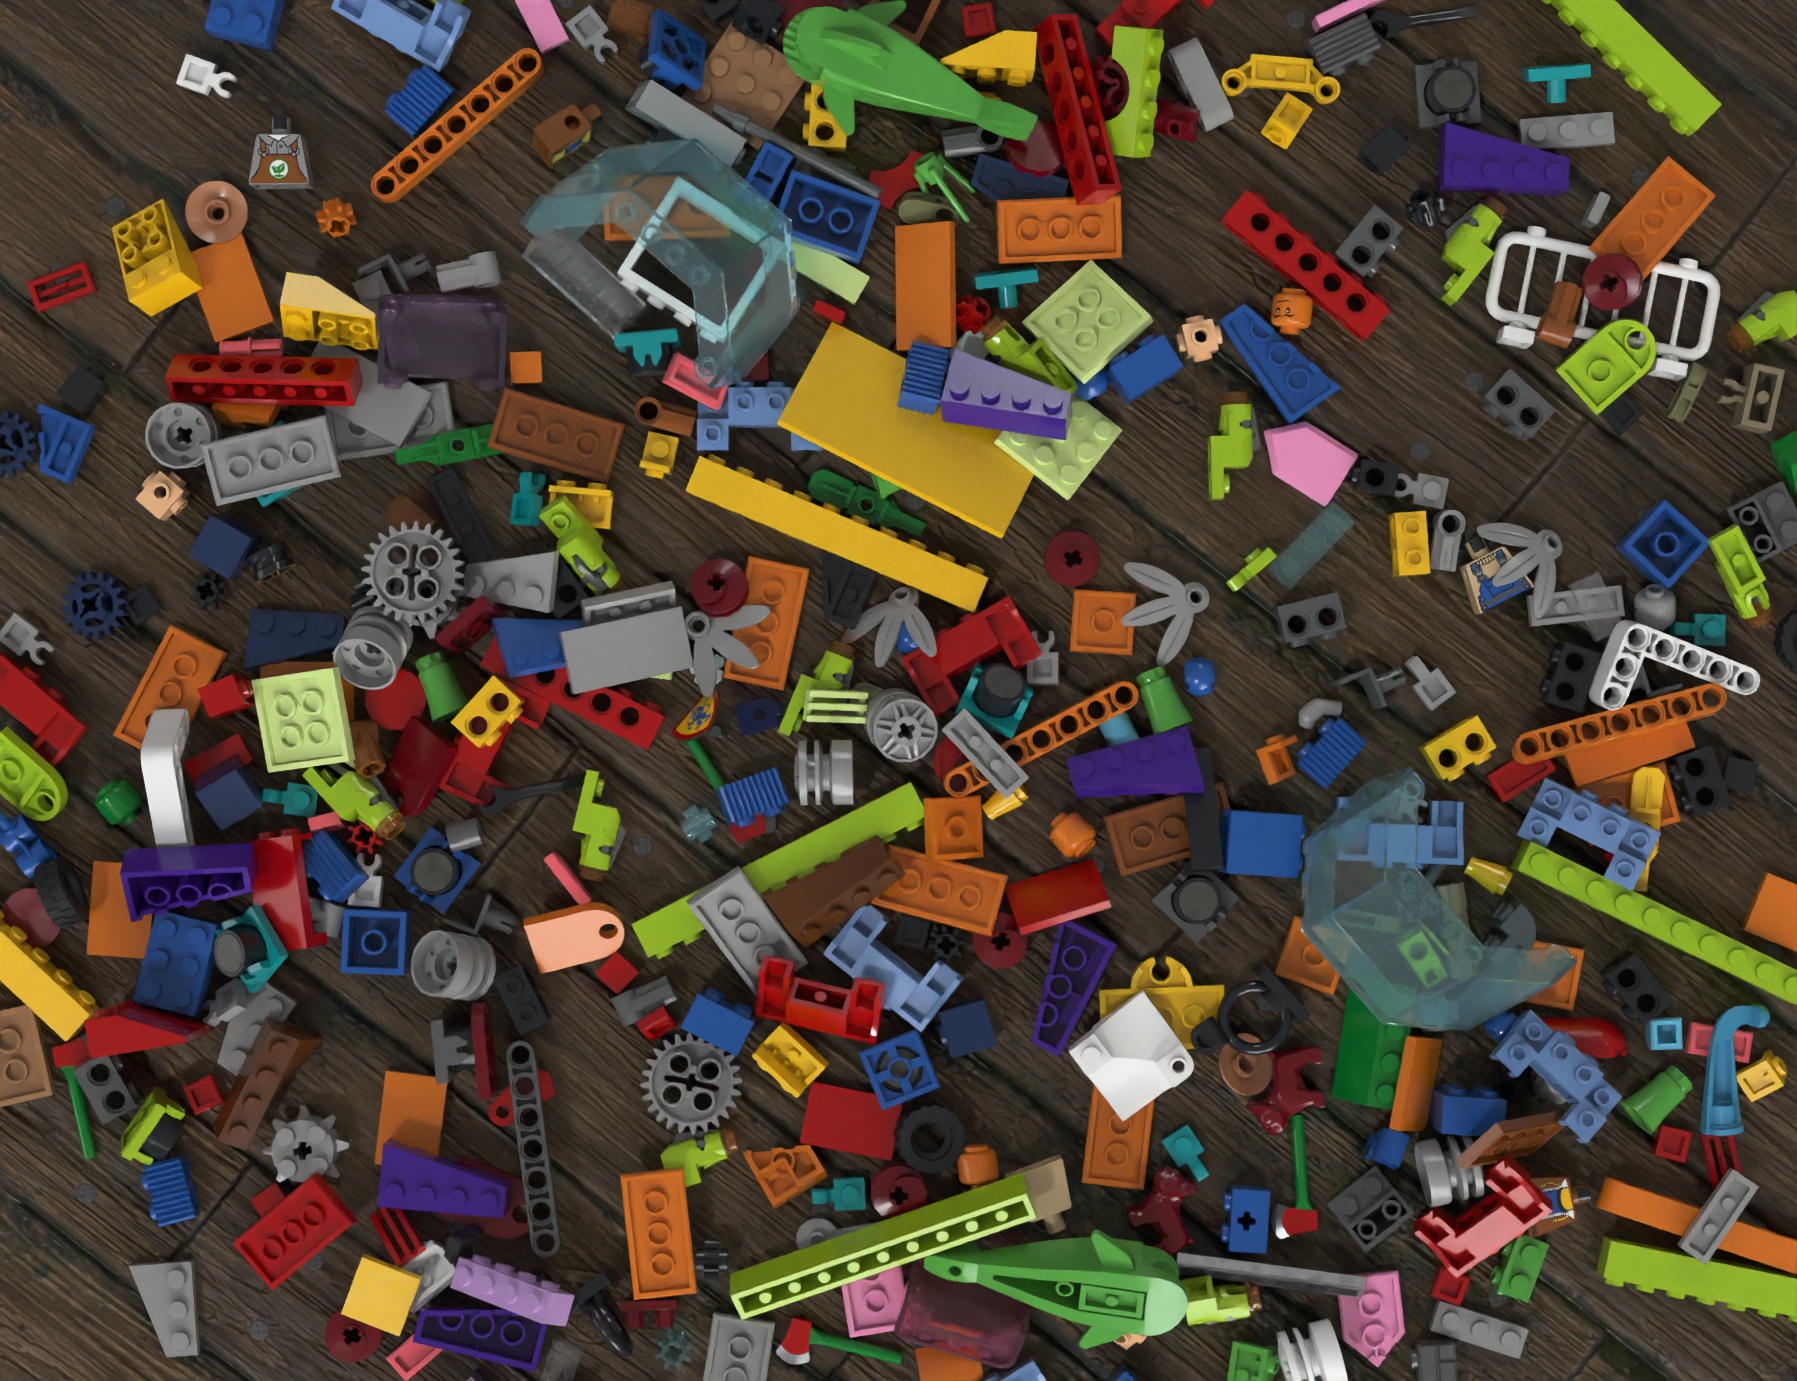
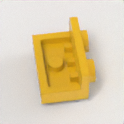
(592, 502)
(789, 1059)

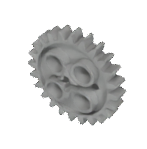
(384, 571)
(684, 1111)

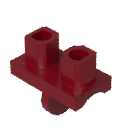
(1176, 120)
(635, 1309)

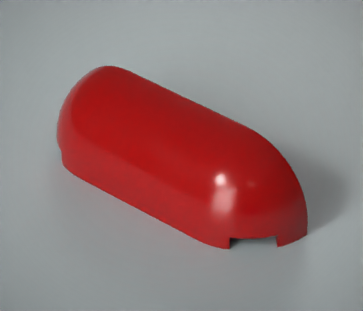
(1591, 1034)

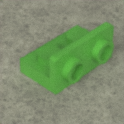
(1519, 1267)
(1252, 1362)

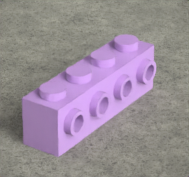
(512, 1290)

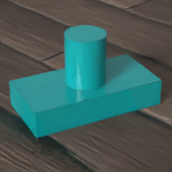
(1556, 77)
(1006, 283)

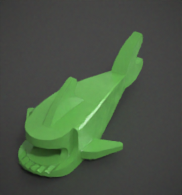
(869, 62)
(1087, 1280)

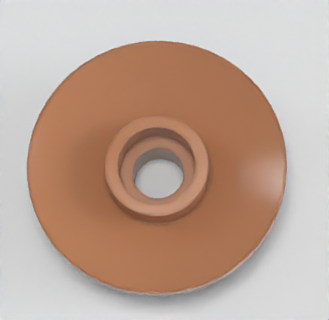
(203, 204)
(1254, 1070)

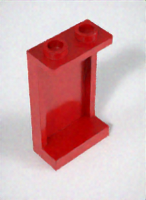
(283, 889)

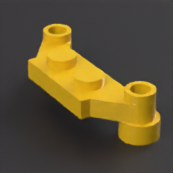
(1281, 74)

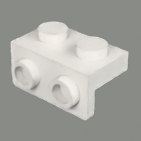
(435, 1270)

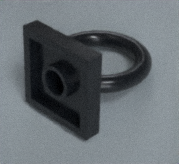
(1277, 996)
(593, 1303)

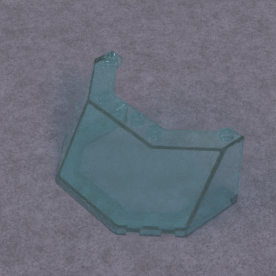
(702, 228)
(1394, 931)

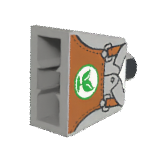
(281, 159)

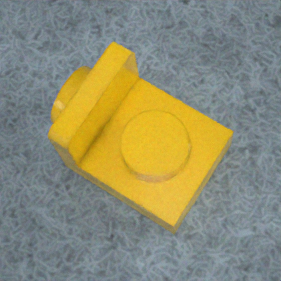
(1286, 121)
(659, 455)
(1762, 1076)

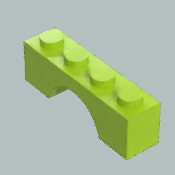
(1139, 54)

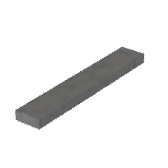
(1271, 1275)

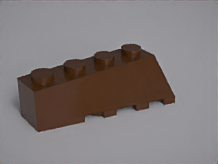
(835, 890)
(267, 1069)

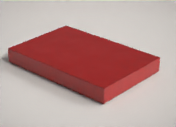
(1057, 896)
(849, 1121)

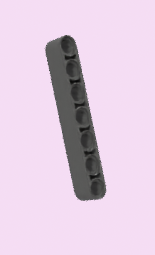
(530, 1163)

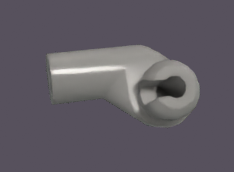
(1315, 709)

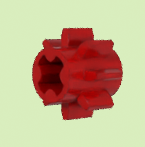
(971, 313)
(361, 844)

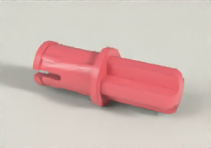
(252, 347)

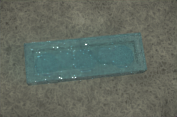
(1310, 545)

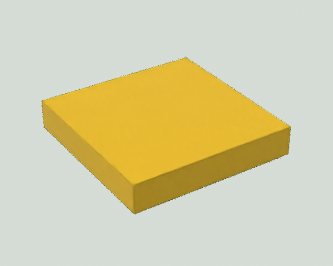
(381, 1295)

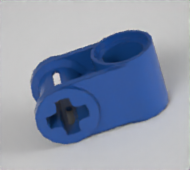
(1386, 1147)

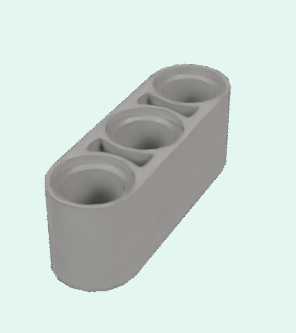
(1200, 84)

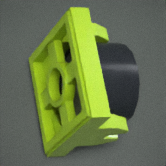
(153, 1128)

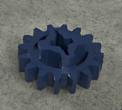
(11, 434)
(81, 605)

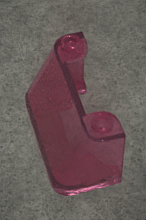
(961, 1318)

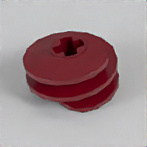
(1617, 296)
(1067, 543)
(711, 577)
(1008, 954)
(893, 1176)
(343, 1345)

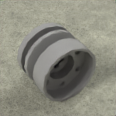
(166, 431)
(372, 648)
(883, 722)
(825, 772)
(453, 965)
(1441, 1172)

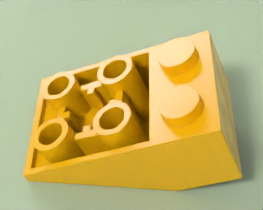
(1001, 57)
(155, 259)
(324, 314)

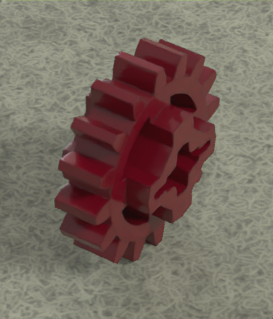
(1105, 77)

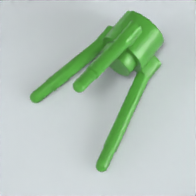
(930, 169)

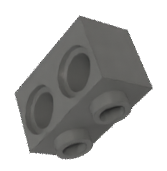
(1363, 239)
(1521, 398)
(1308, 612)
(99, 1088)

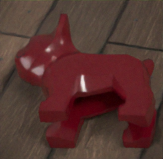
(1288, 1089)
(1163, 1210)

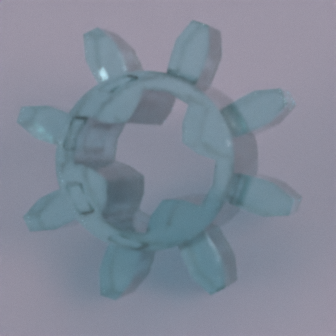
(698, 823)
(669, 1357)

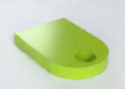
(1607, 364)
(28, 777)

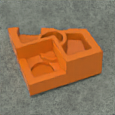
(242, 414)
(785, 1171)
(941, 1366)

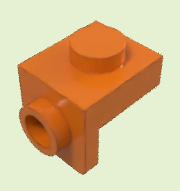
(1275, 758)

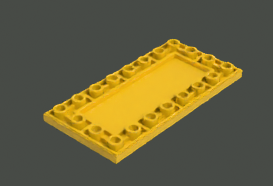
(852, 410)

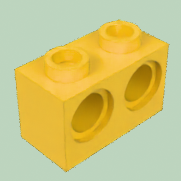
(821, 118)
(1409, 543)
(483, 706)
(1454, 741)

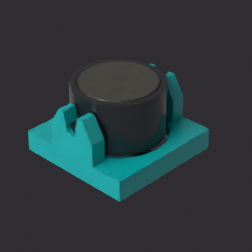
(648, 351)
(999, 693)
(246, 953)

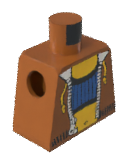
(556, 141)
(1563, 1199)

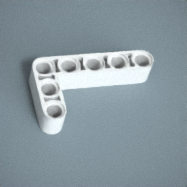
(1670, 655)
(164, 777)

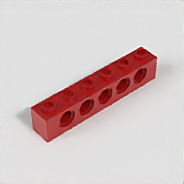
(1077, 109)
(1334, 303)
(264, 380)
(641, 733)

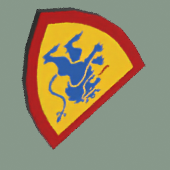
(701, 720)

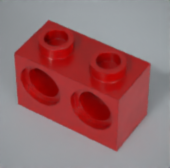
(227, 696)

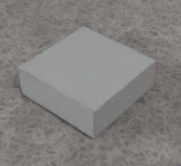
(1595, 210)

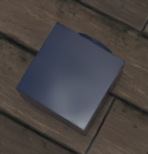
(225, 545)
(228, 792)
(966, 1027)

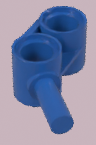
(22, 836)

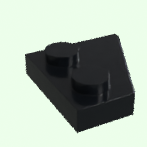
(845, 589)

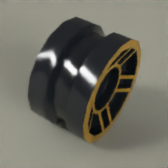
(270, 562)

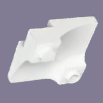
(1132, 1055)

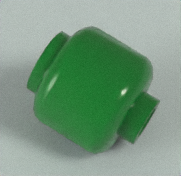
(118, 802)

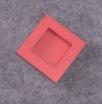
(329, 822)

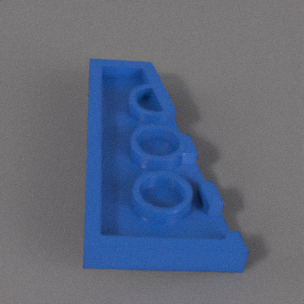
(1282, 371)
(531, 644)

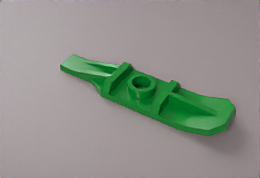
(439, 447)
(848, 496)

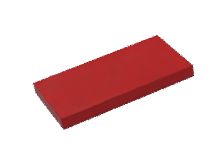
(294, 1231)

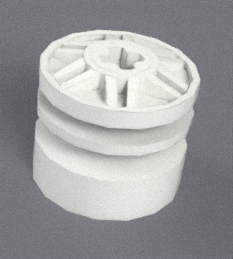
(1313, 1356)

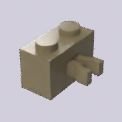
(1756, 397)

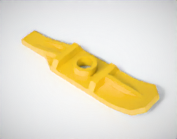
(1646, 807)

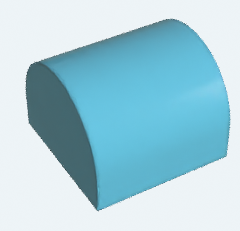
(1118, 730)
(1664, 1033)

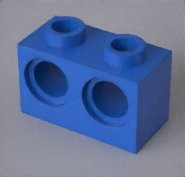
(770, 170)

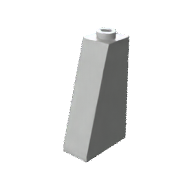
(667, 110)

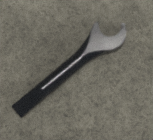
(1396, 23)
(505, 796)

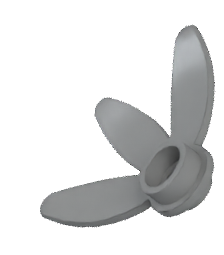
(1540, 551)
(1177, 604)
(900, 607)
(714, 637)

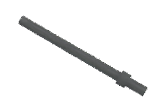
(744, 123)

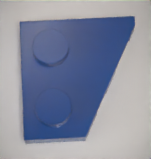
(62, 443)

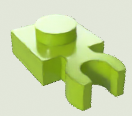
(1255, 563)

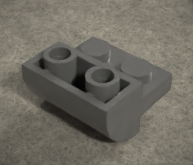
(1766, 520)
(1513, 926)
(1370, 1209)

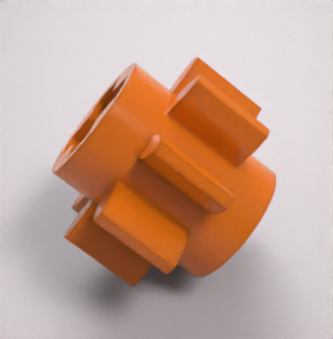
(336, 217)

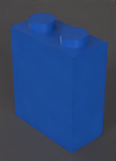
(1261, 843)

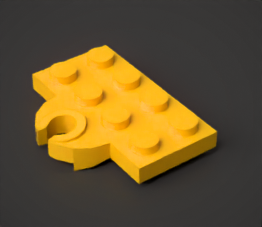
(1174, 997)

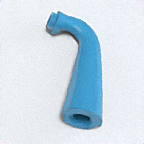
(1720, 1095)

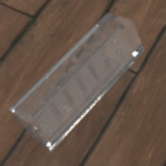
(584, 281)

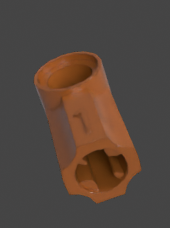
(1558, 322)
(669, 417)
(368, 756)

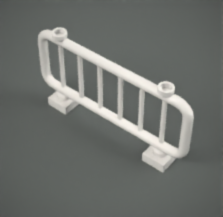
(1518, 336)

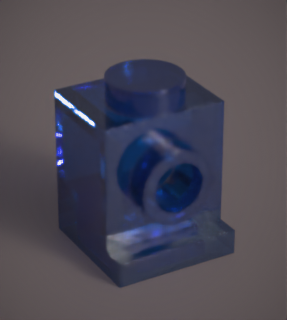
(746, 719)

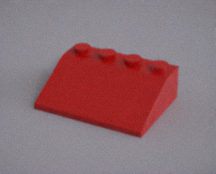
(138, 1027)

